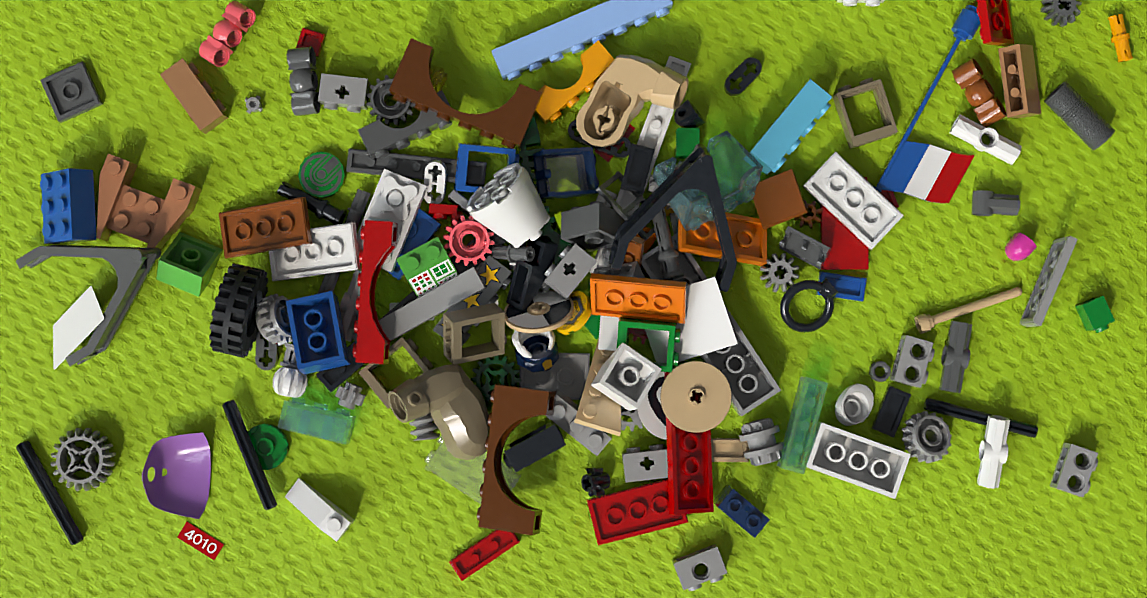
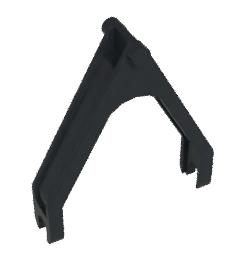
(693, 173)

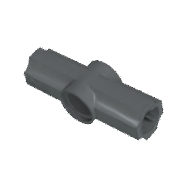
(955, 357)

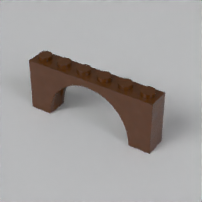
(505, 123)
(499, 505)

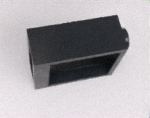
(533, 446)

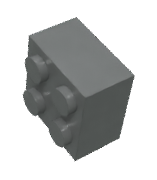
(590, 226)

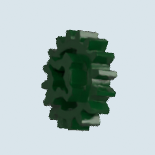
(487, 370)

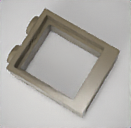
(889, 124)
(452, 333)
(374, 382)

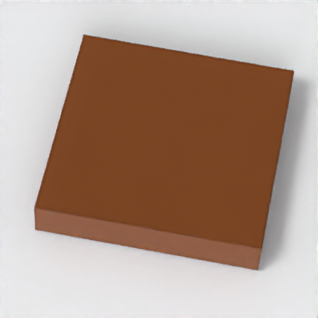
(778, 199)

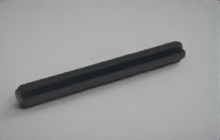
(976, 416)
(249, 454)
(49, 492)

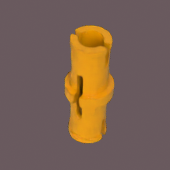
(1120, 38)

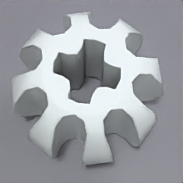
(290, 382)

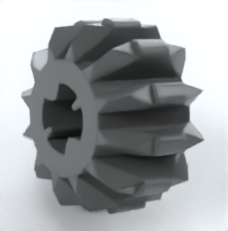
(1062, 16)

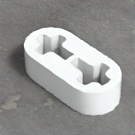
(440, 182)

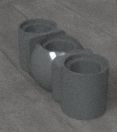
(303, 81)

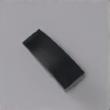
(530, 275)

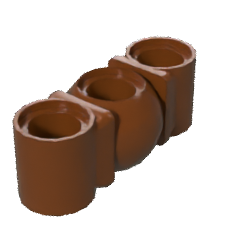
(979, 92)

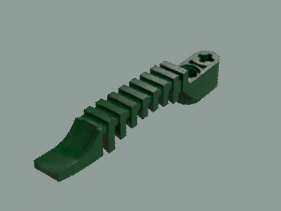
(533, 139)

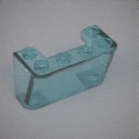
(736, 175)

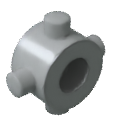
(253, 104)

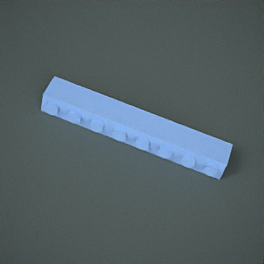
(574, 34)

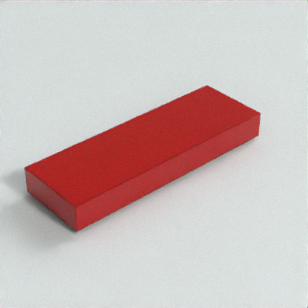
(483, 552)

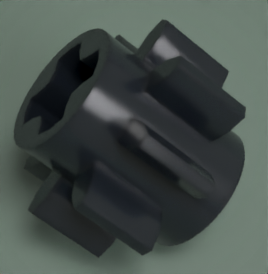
(595, 481)

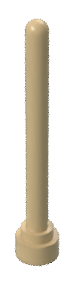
(926, 322)

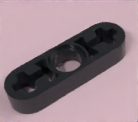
(613, 152)

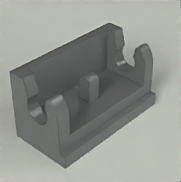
(804, 247)

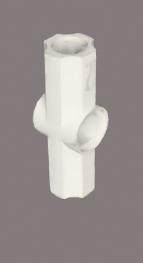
(998, 146)
(993, 451)

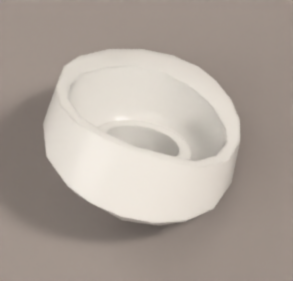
(854, 404)

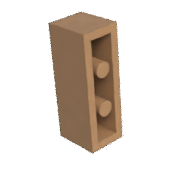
(1019, 81)
(194, 95)

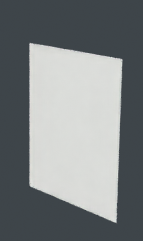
(705, 327)

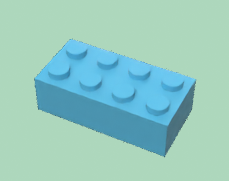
(793, 122)

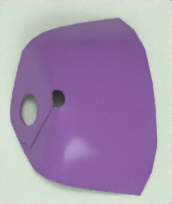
(188, 475)

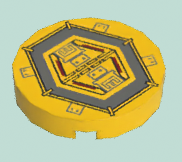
(581, 313)

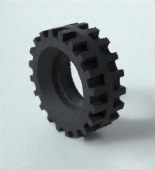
(235, 310)

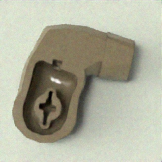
(453, 405)

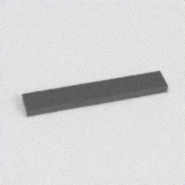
(412, 166)

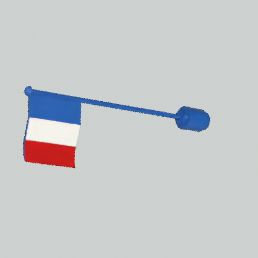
(924, 168)

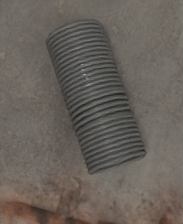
(1081, 119)

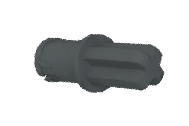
(513, 254)

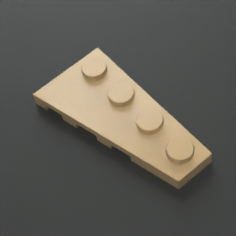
(596, 408)

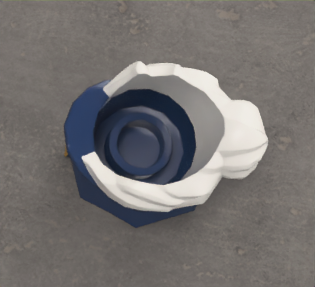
(535, 350)

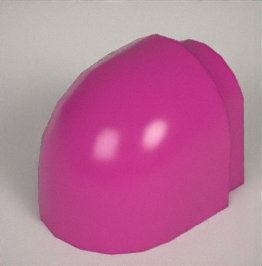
(1019, 247)

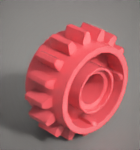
(473, 251)

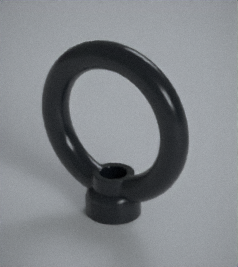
(825, 288)

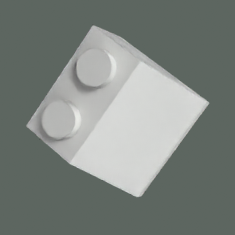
(626, 377)

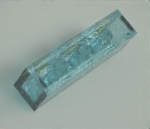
(802, 424)

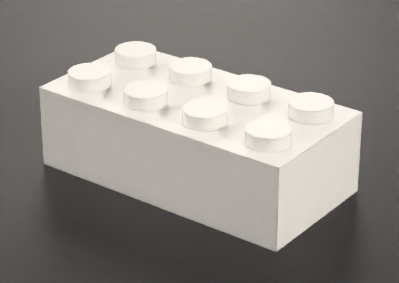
(857, 460)

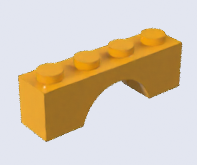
(553, 101)

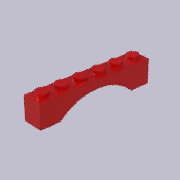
(378, 244)

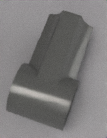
(987, 203)

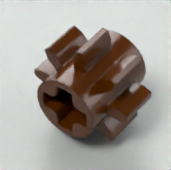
(810, 220)

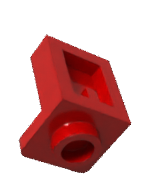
(441, 211)

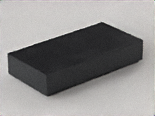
(637, 169)
(891, 411)

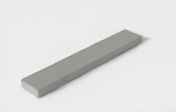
(431, 304)

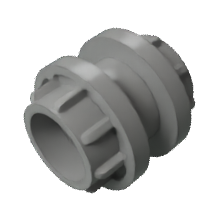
(761, 441)

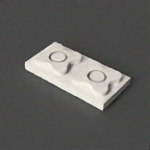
(853, 200)
(396, 201)
(331, 251)

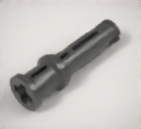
(668, 254)

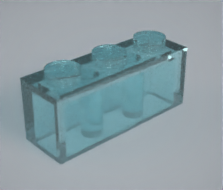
(317, 420)

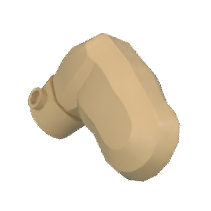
(621, 96)

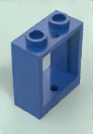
(462, 162)

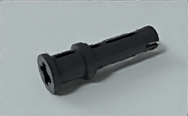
(322, 209)

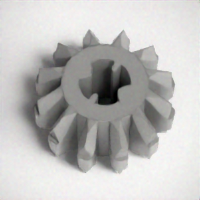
(772, 267)

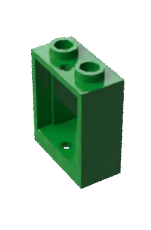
(674, 337)

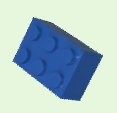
(68, 206)
(317, 332)

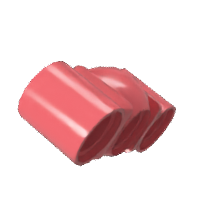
(227, 33)

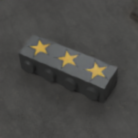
(494, 278)

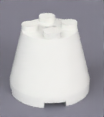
(510, 206)

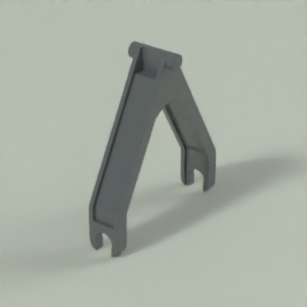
(131, 267)

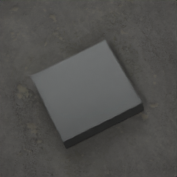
(71, 92)

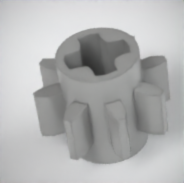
(350, 395)

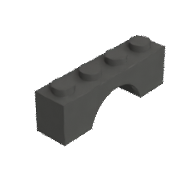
(381, 139)

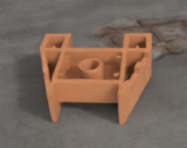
(138, 212)

